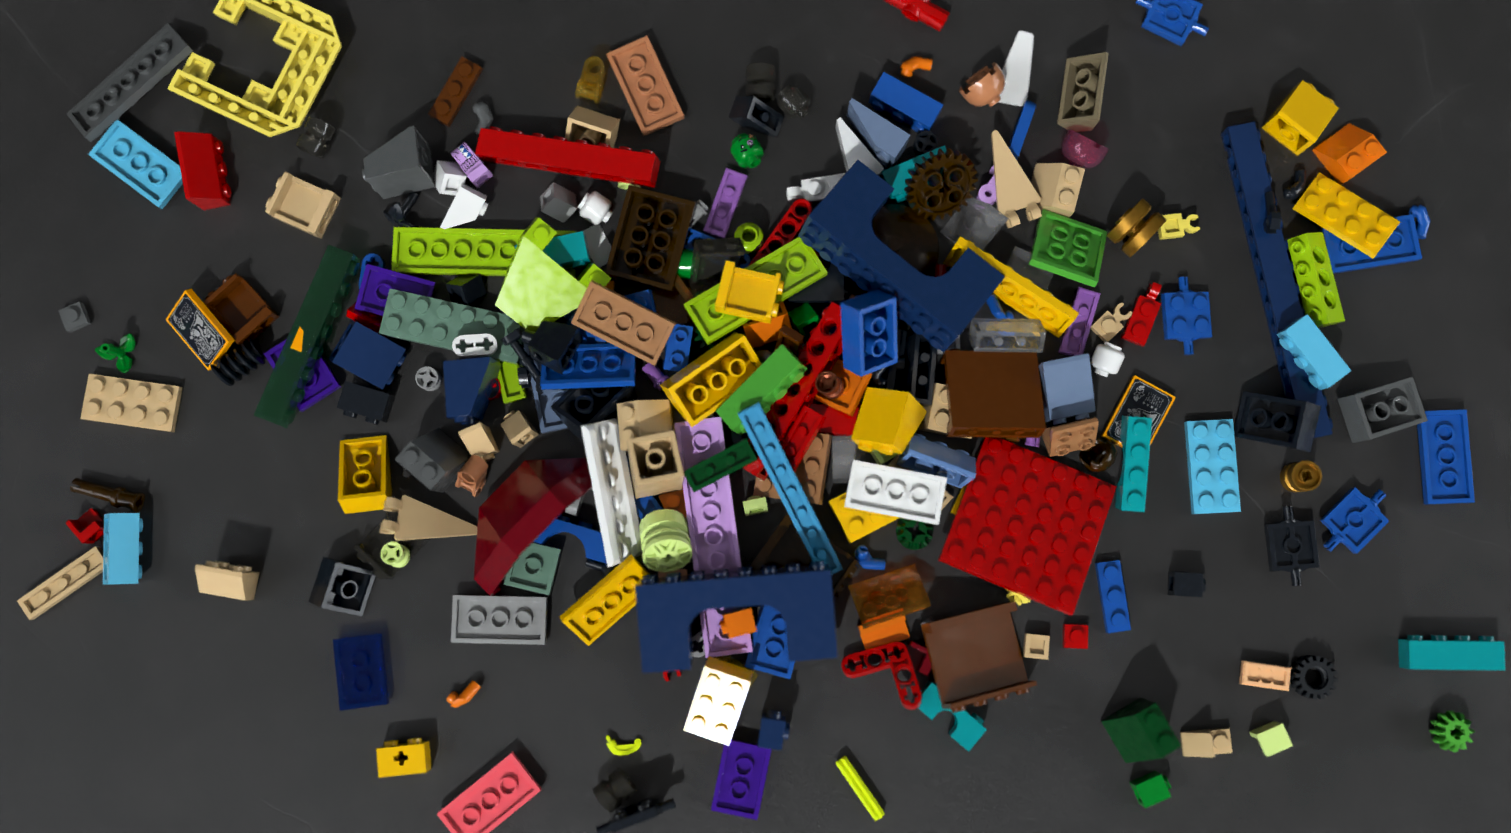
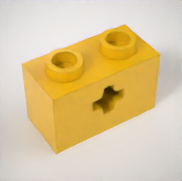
(391, 764)

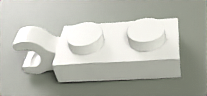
(814, 189)

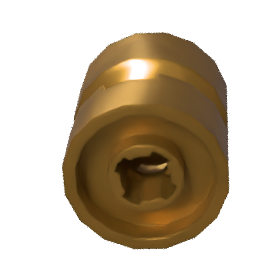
(1301, 476)

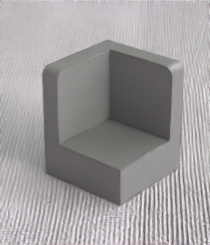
(558, 202)

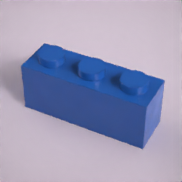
(905, 103)

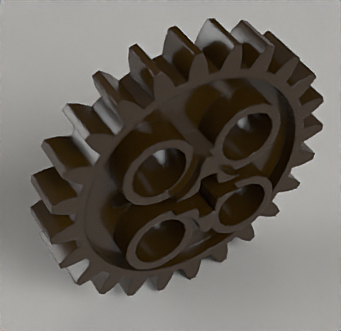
(948, 185)

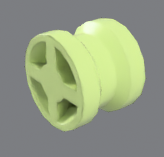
(390, 557)

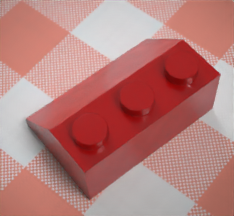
(203, 169)

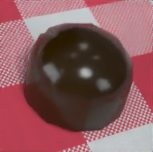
(1099, 456)

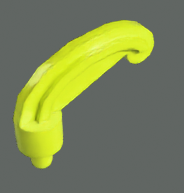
(621, 750)

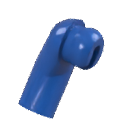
(997, 310)

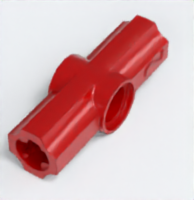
(922, 10)

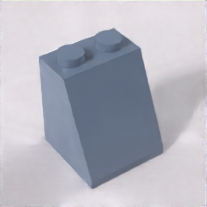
(1067, 389)

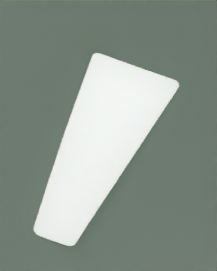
(1018, 70)

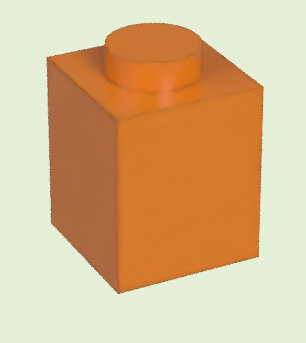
(738, 623)

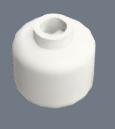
(595, 208)
(1107, 359)

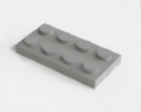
(499, 619)

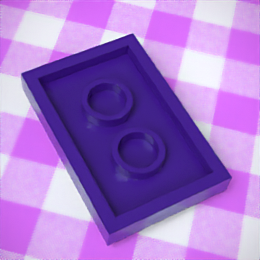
(376, 286)
(321, 384)
(741, 779)

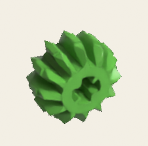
(1451, 740)

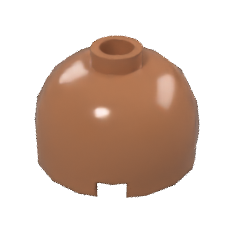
(984, 86)

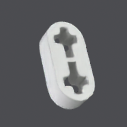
(474, 351)

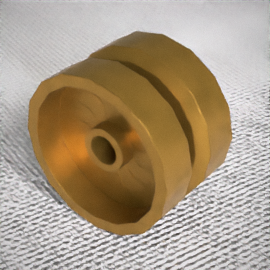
(1134, 226)

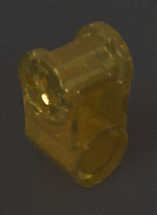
(591, 84)

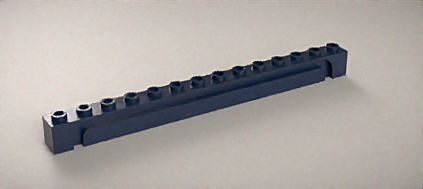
(1270, 260)

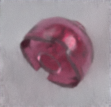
(1082, 150)

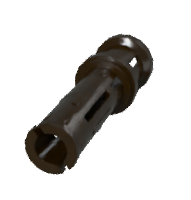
(117, 497)

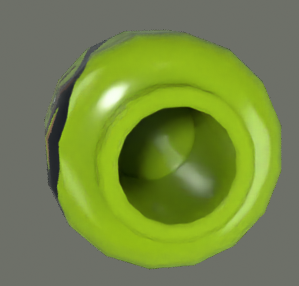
(751, 237)

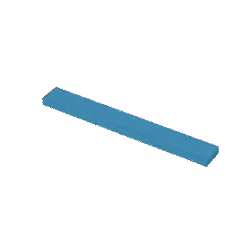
(788, 486)

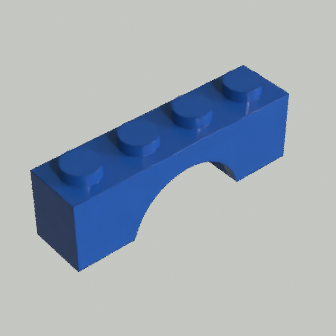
(590, 538)

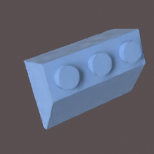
(938, 460)

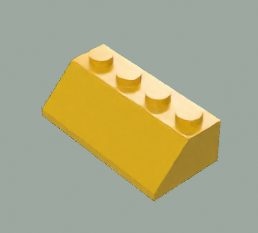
(711, 378)

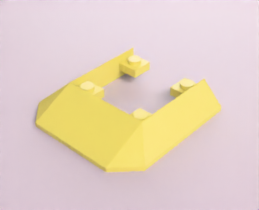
(266, 110)

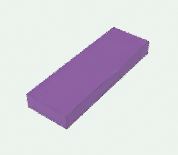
(725, 203)
(1076, 334)

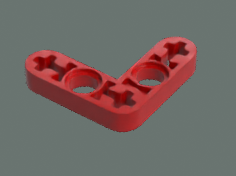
(894, 663)

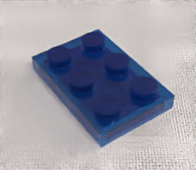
(360, 671)

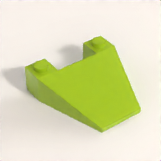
(537, 286)

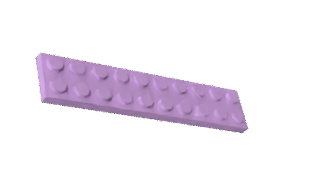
(711, 528)

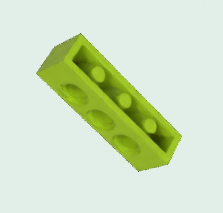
(1316, 279)

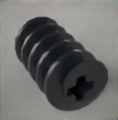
(240, 364)

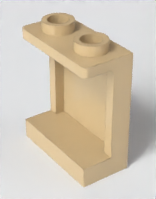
(302, 205)

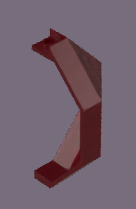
(522, 511)

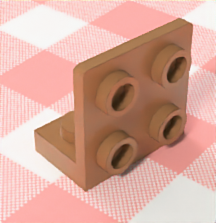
(1070, 437)

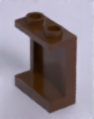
(240, 309)

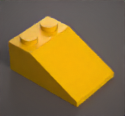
(364, 474)

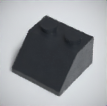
(342, 587)

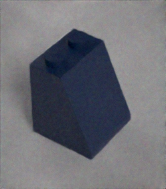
(367, 354)
(469, 387)

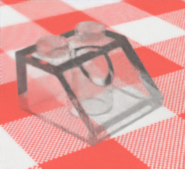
(975, 222)

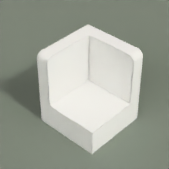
(448, 177)

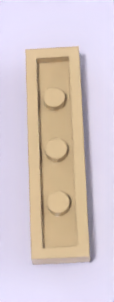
(62, 583)

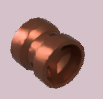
(825, 381)

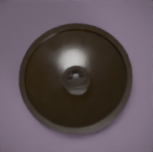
(908, 236)

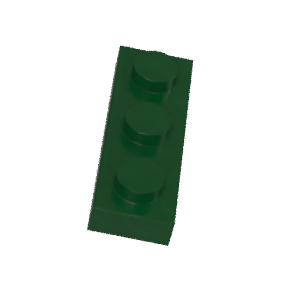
(720, 465)

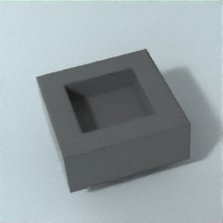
(74, 317)

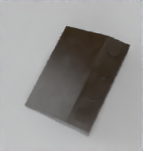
(649, 239)

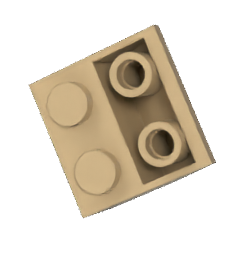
(937, 414)
(227, 580)

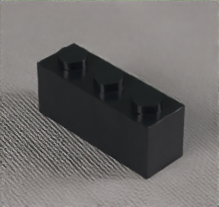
(919, 369)

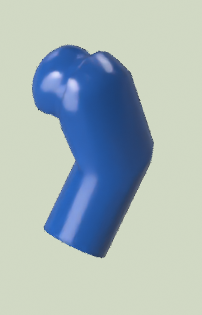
(1422, 218)
(866, 560)

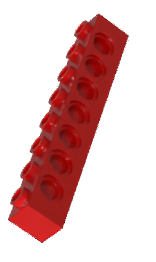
(808, 356)

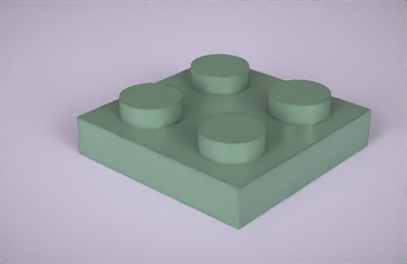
(535, 569)

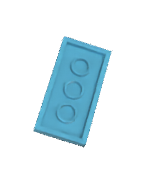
(138, 164)
(1212, 466)

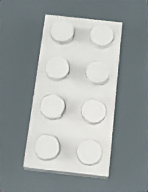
(895, 492)

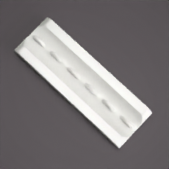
(612, 491)

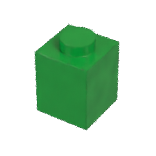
(1151, 789)

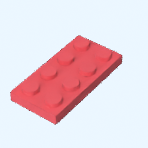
(491, 798)

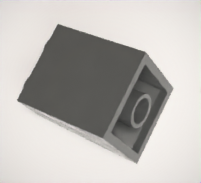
(400, 165)
(434, 459)

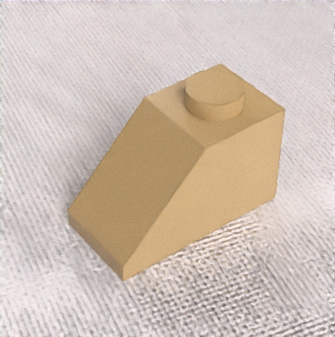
(518, 428)
(479, 441)

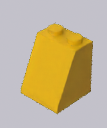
(1301, 118)
(887, 421)

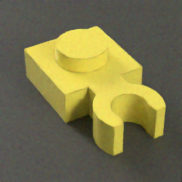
(1175, 226)

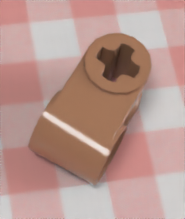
(473, 475)

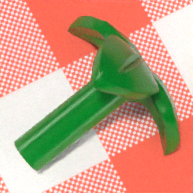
(110, 351)

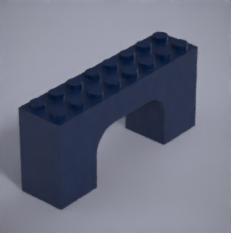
(931, 305)
(796, 592)

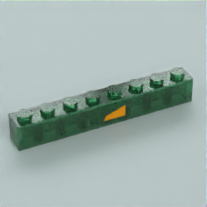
(307, 337)

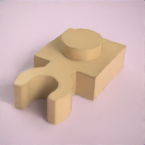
(1109, 325)

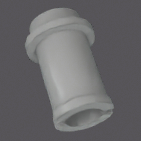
(699, 210)

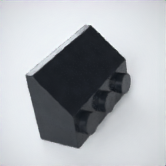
(590, 405)

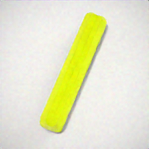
(860, 788)

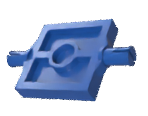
(1172, 19)
(1186, 316)
(1354, 520)

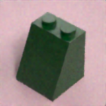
(1140, 732)

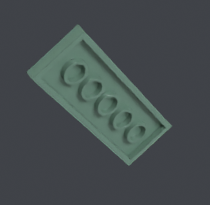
(441, 321)

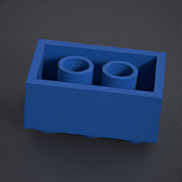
(869, 332)

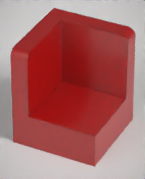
(87, 527)

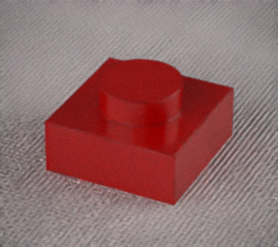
(1075, 636)

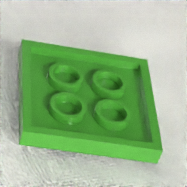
(1068, 248)

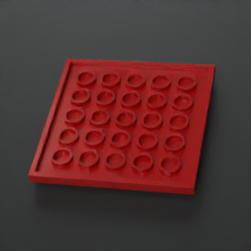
(1028, 524)

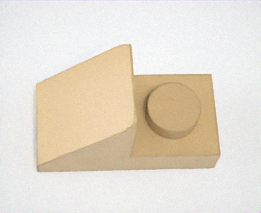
(1206, 742)

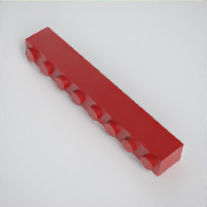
(568, 157)

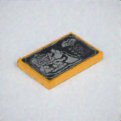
(199, 329)
(1139, 400)

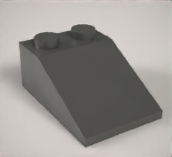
(1382, 410)

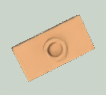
(1265, 675)

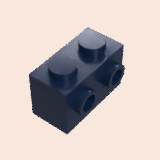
(773, 730)

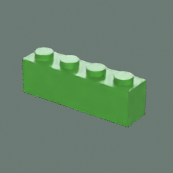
(763, 386)

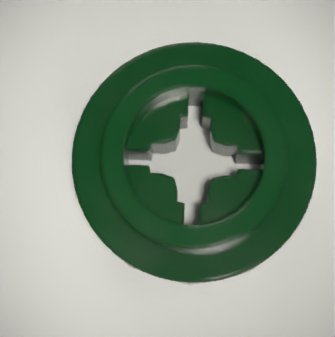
(919, 541)

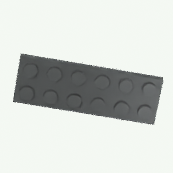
(129, 82)

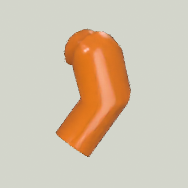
(913, 63)
(466, 695)

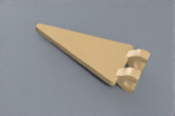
(1012, 185)
(422, 521)

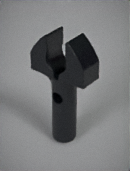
(1273, 218)
(523, 376)

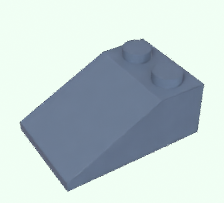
(878, 135)

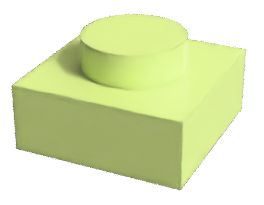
(755, 505)

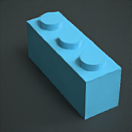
(1313, 353)
(122, 548)

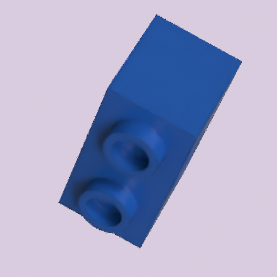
(678, 347)

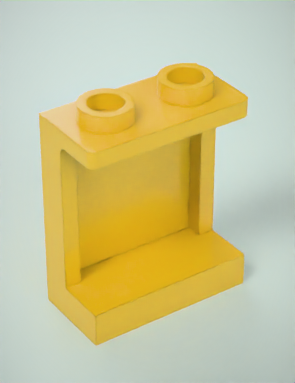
(748, 293)

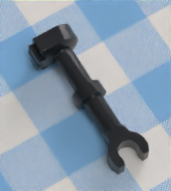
(526, 360)

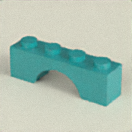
(1136, 448)

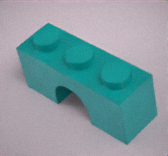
(966, 727)

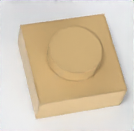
(1036, 646)

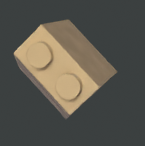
(655, 464)

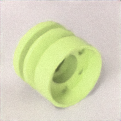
(665, 540)

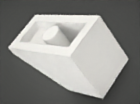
(465, 207)

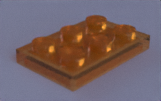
(889, 596)

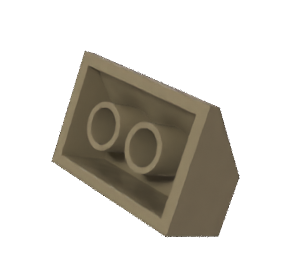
(1083, 92)

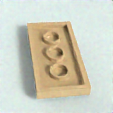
(131, 403)

